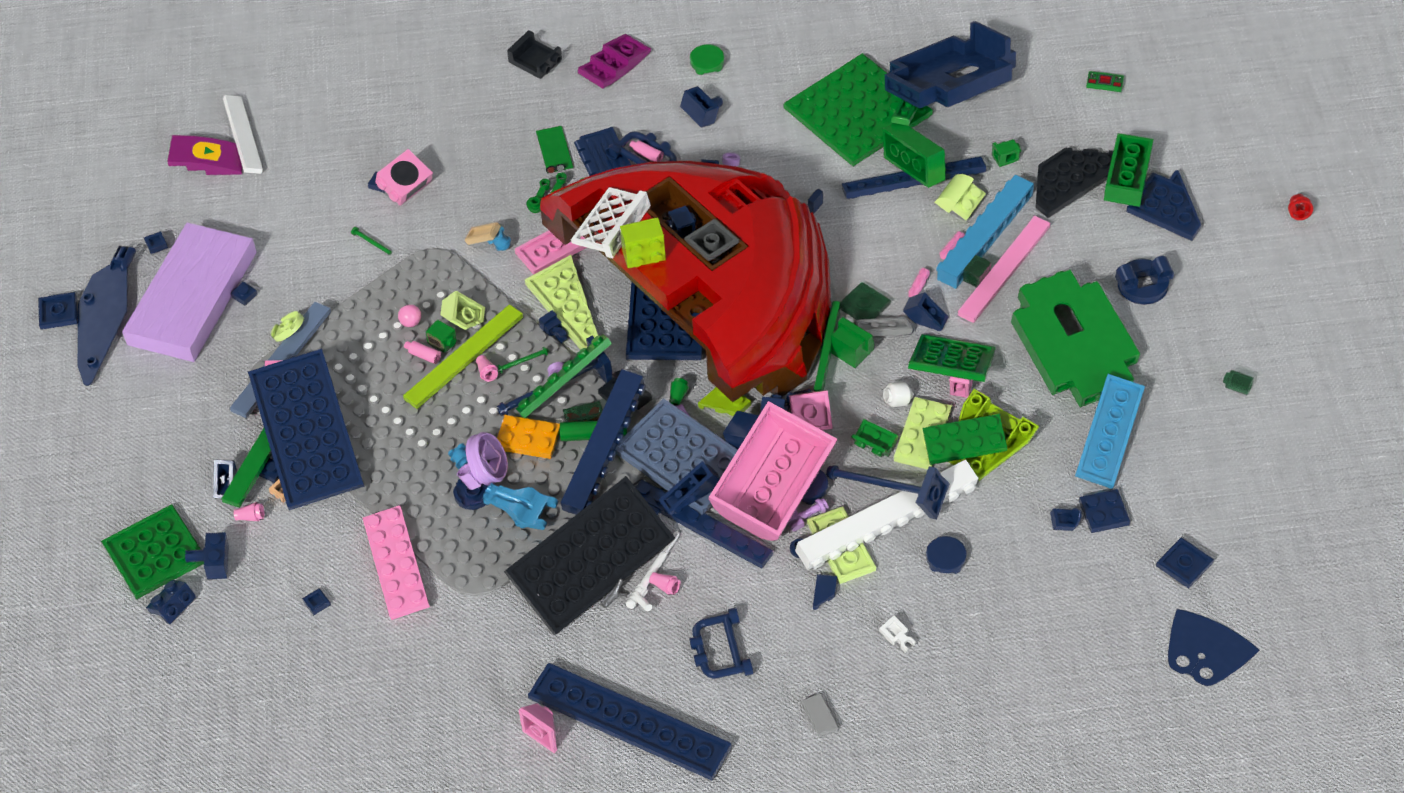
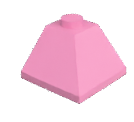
(539, 725)

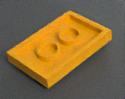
(528, 436)

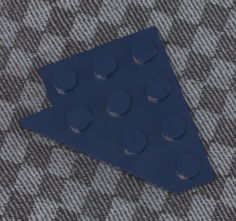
(1168, 206)

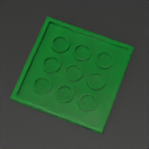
(952, 357)
(152, 551)

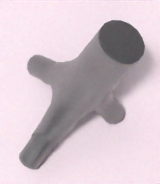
(613, 594)

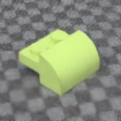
(960, 196)

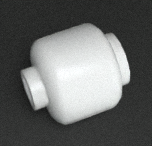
(897, 394)

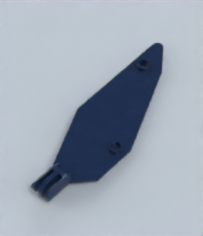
(102, 312)

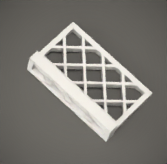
(632, 214)

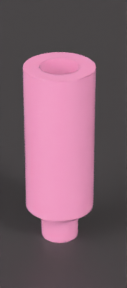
(647, 151)
(423, 351)

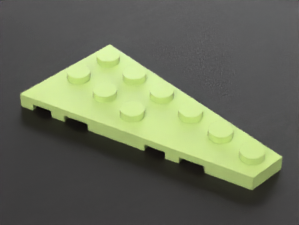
(562, 292)

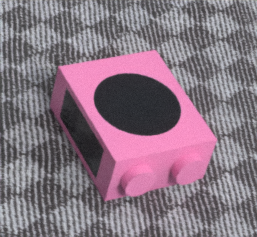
(403, 177)

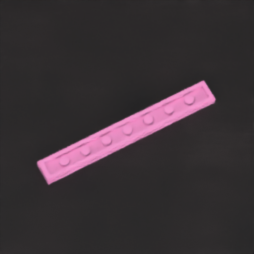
(1003, 269)

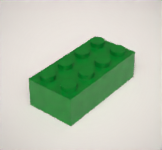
(914, 154)
(1128, 169)

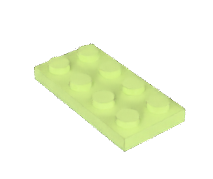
(911, 446)

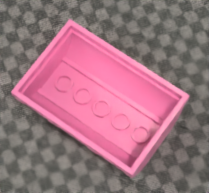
(771, 472)

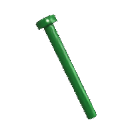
(355, 231)

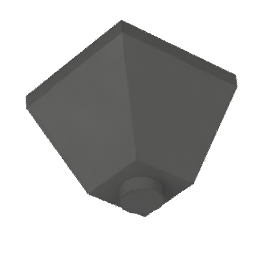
(711, 240)

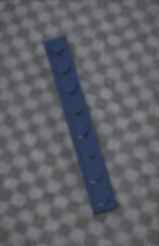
(902, 180)
(709, 528)

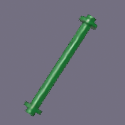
(545, 351)

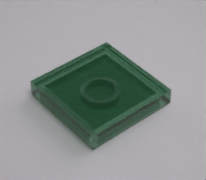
(864, 303)

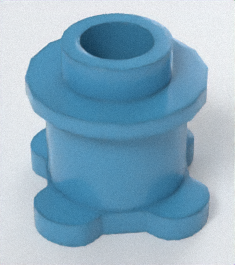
(501, 241)
(458, 455)

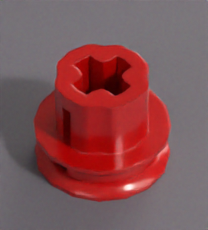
(1300, 211)

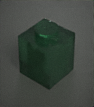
(976, 271)

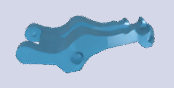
(521, 505)

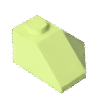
(462, 310)

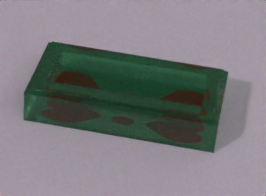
(583, 412)

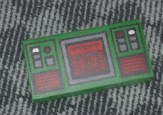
(1105, 81)

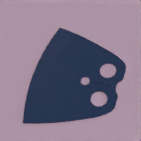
(1223, 648)

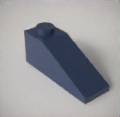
(690, 488)

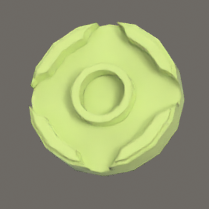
(289, 325)

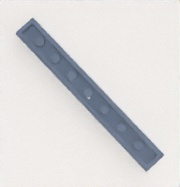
(287, 349)

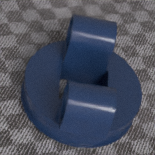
(1159, 272)

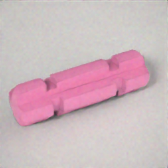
(951, 244)
(919, 282)

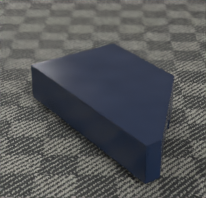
(824, 590)

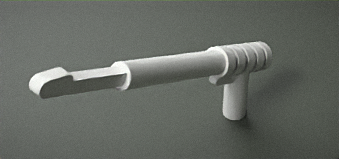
(641, 589)

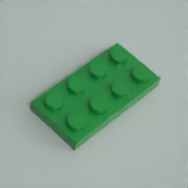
(964, 439)

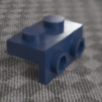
(171, 600)

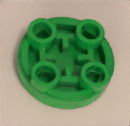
(707, 59)

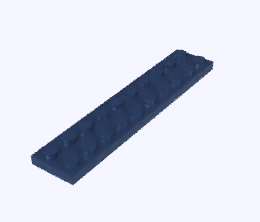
(630, 721)

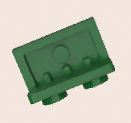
(875, 438)

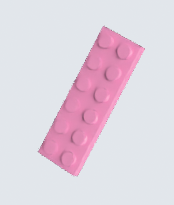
(545, 251)
(395, 562)

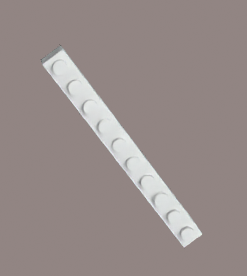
(877, 520)

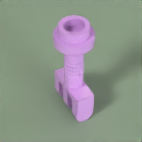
(796, 521)

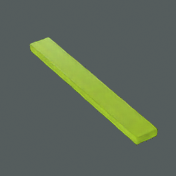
(462, 356)

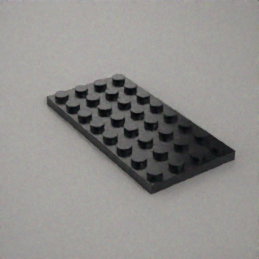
(589, 555)

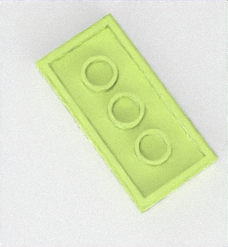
(849, 564)

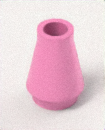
(487, 369)
(251, 512)
(667, 583)

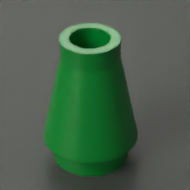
(678, 390)

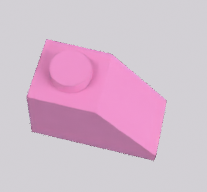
(960, 386)

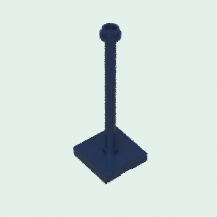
(600, 364)
(930, 494)

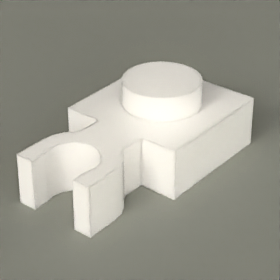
(895, 632)

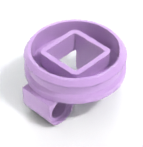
(478, 471)

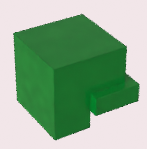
(851, 343)

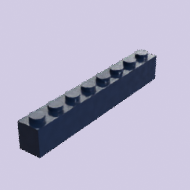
(603, 442)

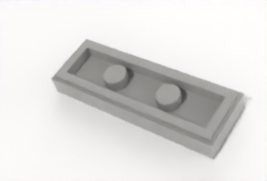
(885, 326)

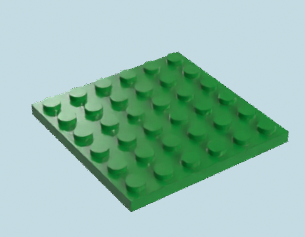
(850, 109)

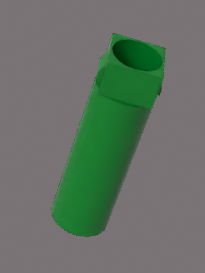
(578, 430)

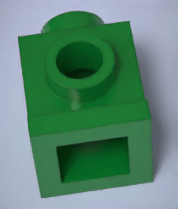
(1006, 152)

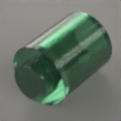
(1238, 382)

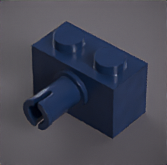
(700, 106)
(213, 554)

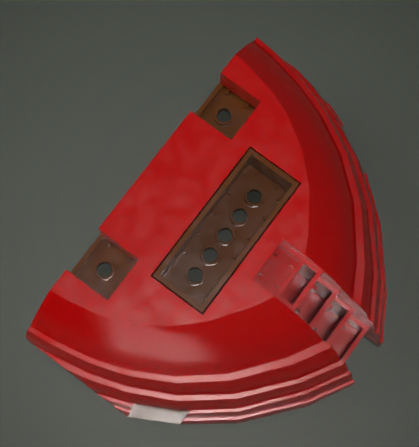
(751, 300)

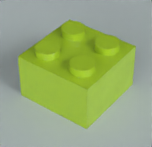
(642, 242)

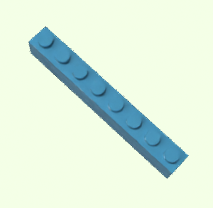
(985, 230)

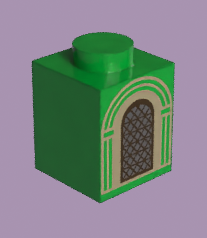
(441, 336)

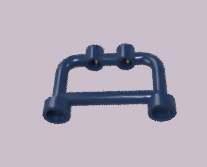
(614, 151)
(701, 659)

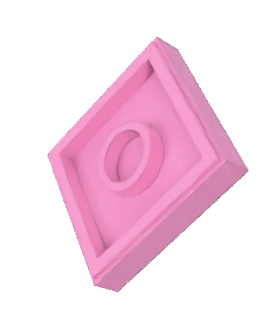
(812, 408)

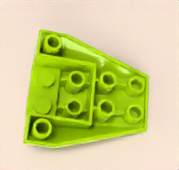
(1016, 431)

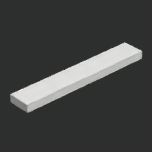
(242, 134)

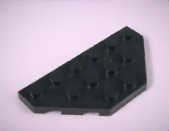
(1069, 177)

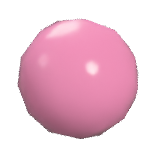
(409, 315)

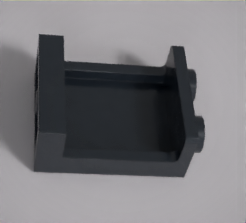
(533, 55)

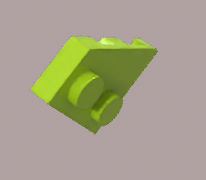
(722, 404)

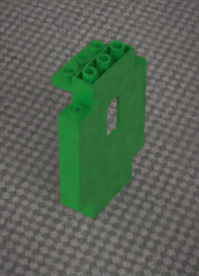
(1083, 358)

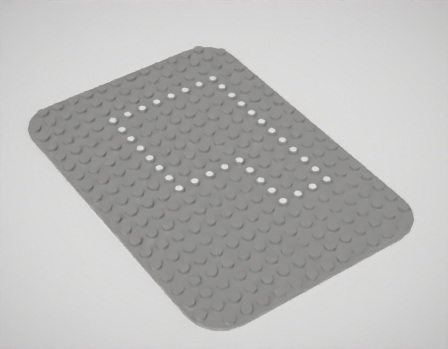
(407, 448)

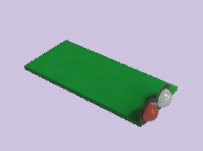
(554, 149)

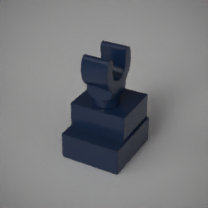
(552, 326)

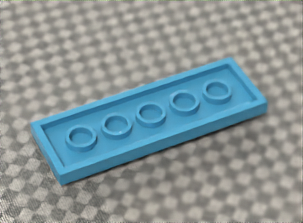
(1110, 431)

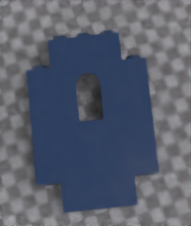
(925, 77)

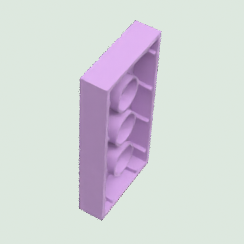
(189, 292)

